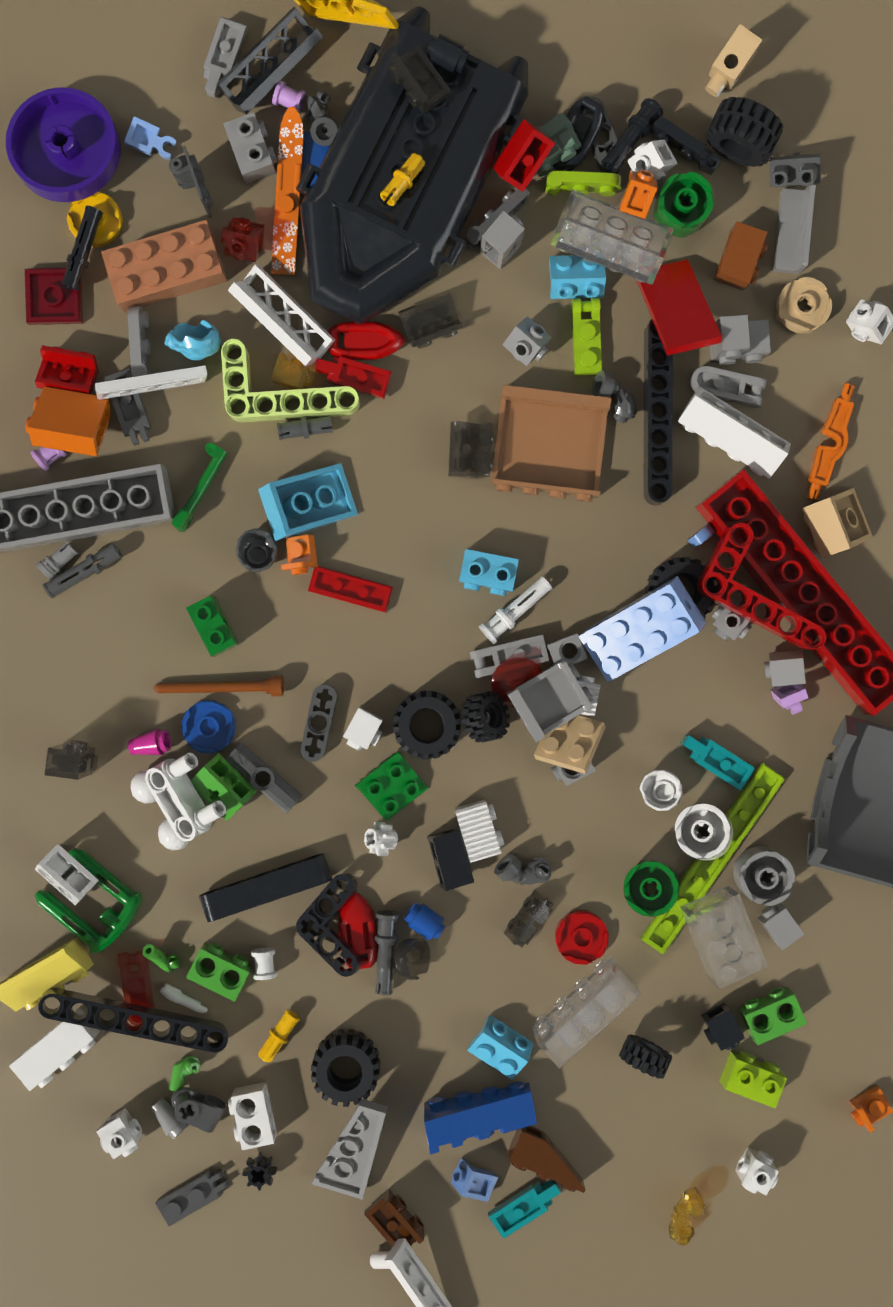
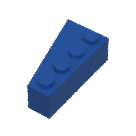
(477, 1114)

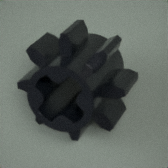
(261, 1178)

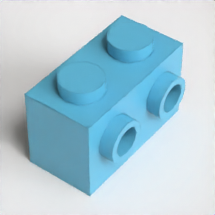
(488, 571)

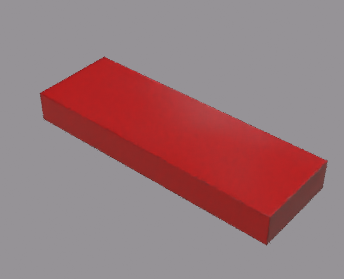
(350, 589)

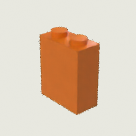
(68, 421)

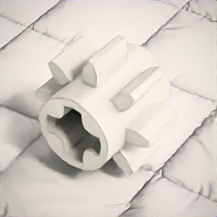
(381, 838)

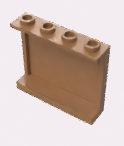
(550, 442)

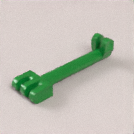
(184, 516)

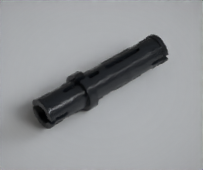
(78, 258)

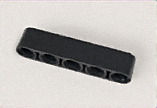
(265, 887)

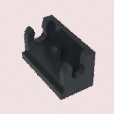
(450, 859)

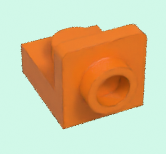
(639, 193)
(301, 554)
(870, 1108)

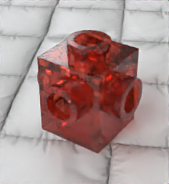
(243, 239)

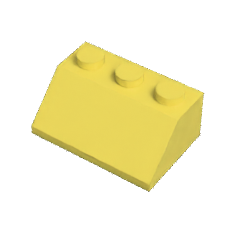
(50, 971)

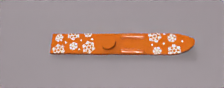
(287, 197)

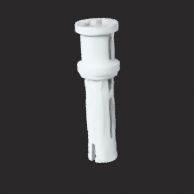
(506, 617)

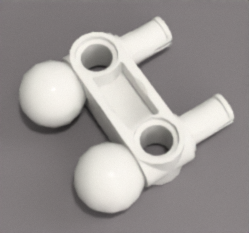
(178, 800)

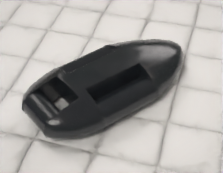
(585, 129)

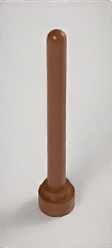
(272, 686)

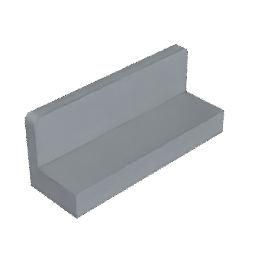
(794, 230)

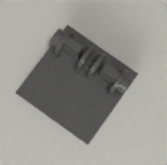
(188, 175)

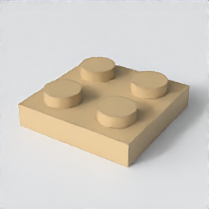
(571, 744)

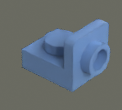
(473, 1181)

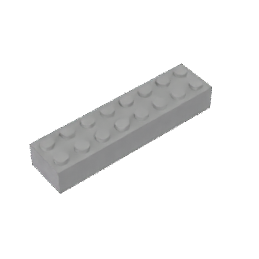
(85, 507)

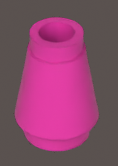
(151, 743)

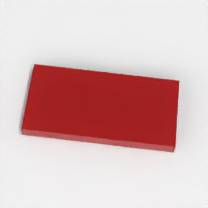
(680, 309)

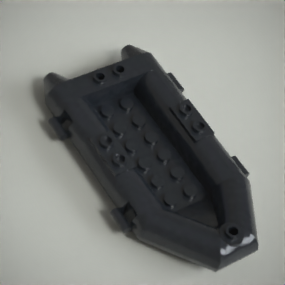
(373, 253)

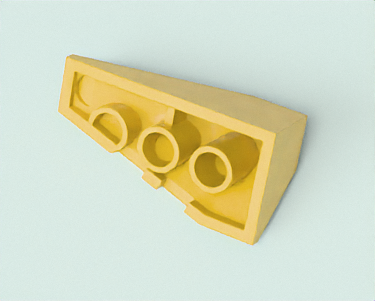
(352, 11)

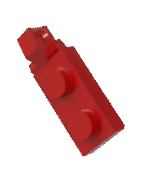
(354, 374)

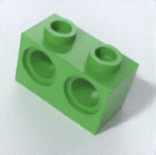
(216, 978)
(774, 1023)

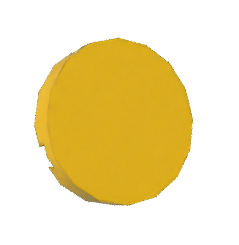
(110, 222)

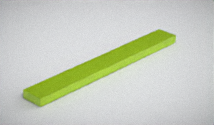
(703, 873)

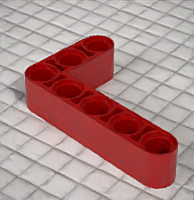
(750, 598)

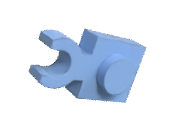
(146, 137)

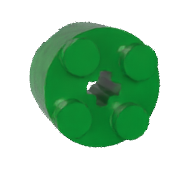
(685, 188)
(652, 904)

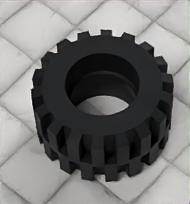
(744, 131)
(683, 567)
(437, 746)
(345, 1089)

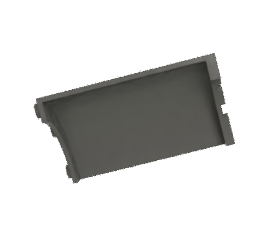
(855, 804)

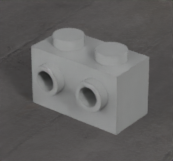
(249, 147)

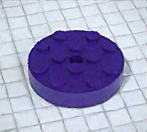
(60, 118)

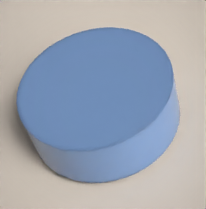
(701, 535)

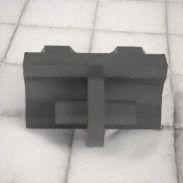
(795, 170)

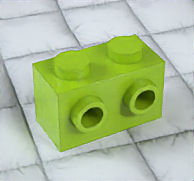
(753, 1079)

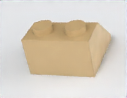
(837, 523)

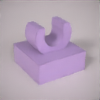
(790, 697)

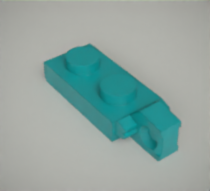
(719, 761)
(523, 1207)

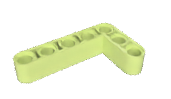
(279, 398)

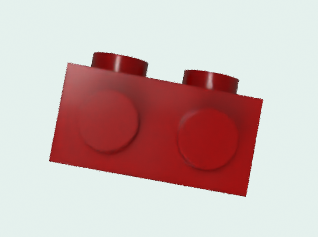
(523, 155)

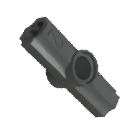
(277, 790)

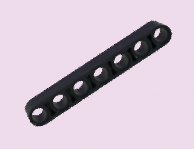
(652, 424)
(124, 1010)

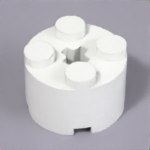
(702, 816)

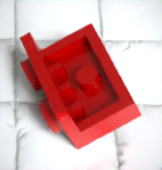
(67, 370)

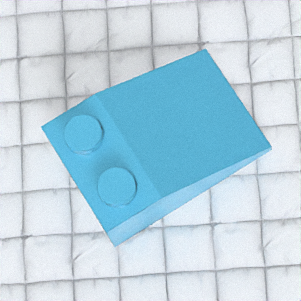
(307, 501)

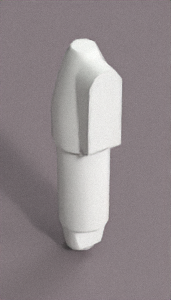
(175, 995)

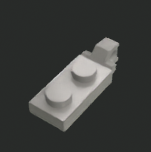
(223, 53)

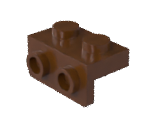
(394, 1220)

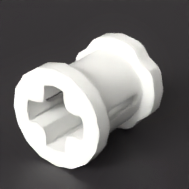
(264, 963)

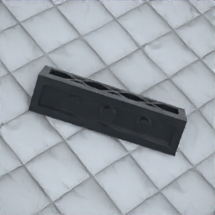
(276, 69)

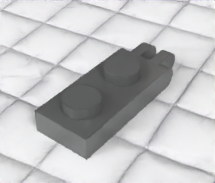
(130, 411)
(191, 1196)

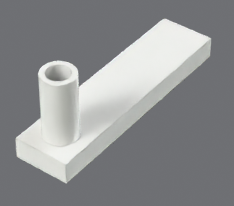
(410, 1274)

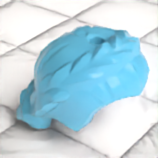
(194, 341)

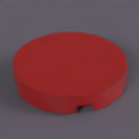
(581, 937)

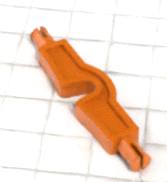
(836, 429)

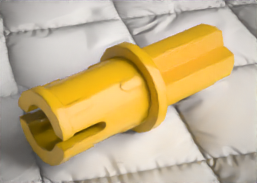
(403, 178)
(278, 1035)

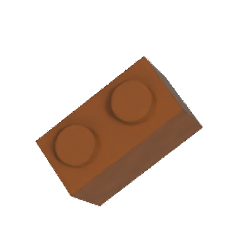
(741, 255)

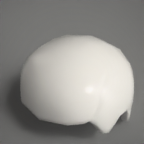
(661, 790)

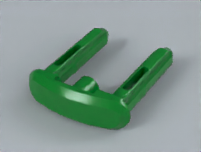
(116, 923)

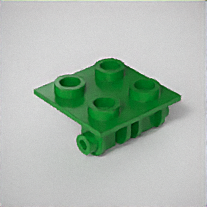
(391, 786)

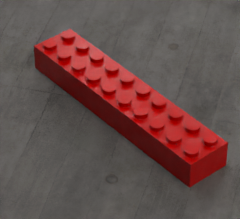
(800, 583)

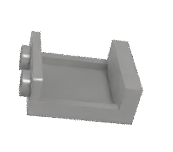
(550, 699)

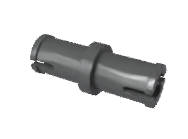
(305, 427)

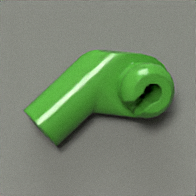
(161, 959)
(181, 1069)

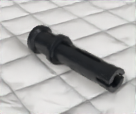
(638, 127)

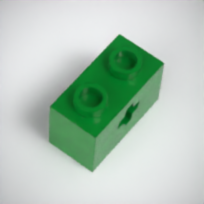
(212, 626)

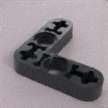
(321, 923)

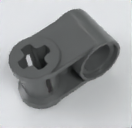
(197, 1109)

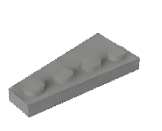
(353, 1153)

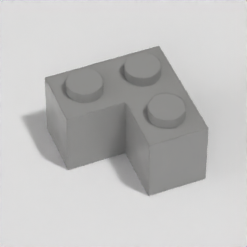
(741, 340)

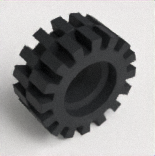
(475, 719)
(645, 1056)

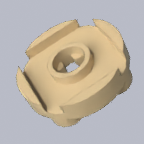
(817, 299)

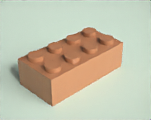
(164, 266)

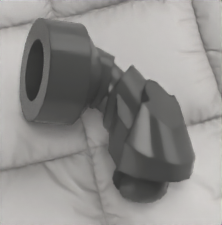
(323, 125)
(606, 386)
(534, 871)

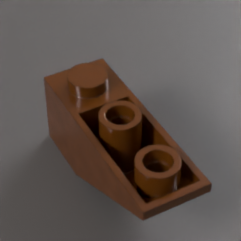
(536, 1152)

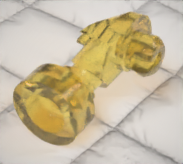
(680, 1225)

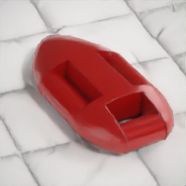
(365, 341)
(359, 929)

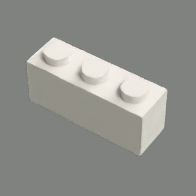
(53, 1052)

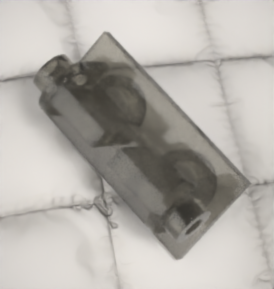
(520, 928)

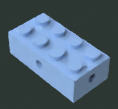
(643, 629)

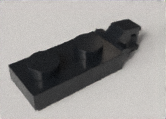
(686, 145)

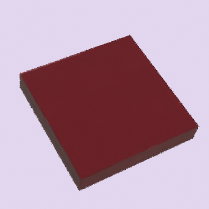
(49, 300)

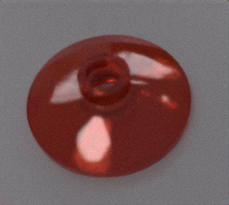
(511, 673)

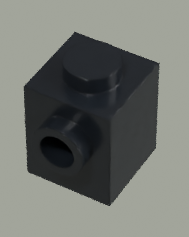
(722, 1027)

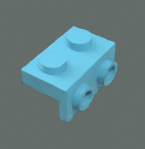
(575, 278)
(501, 1047)

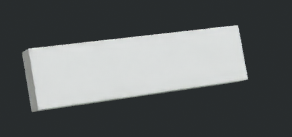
(151, 382)

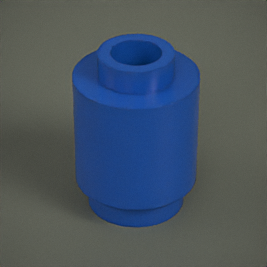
(424, 921)

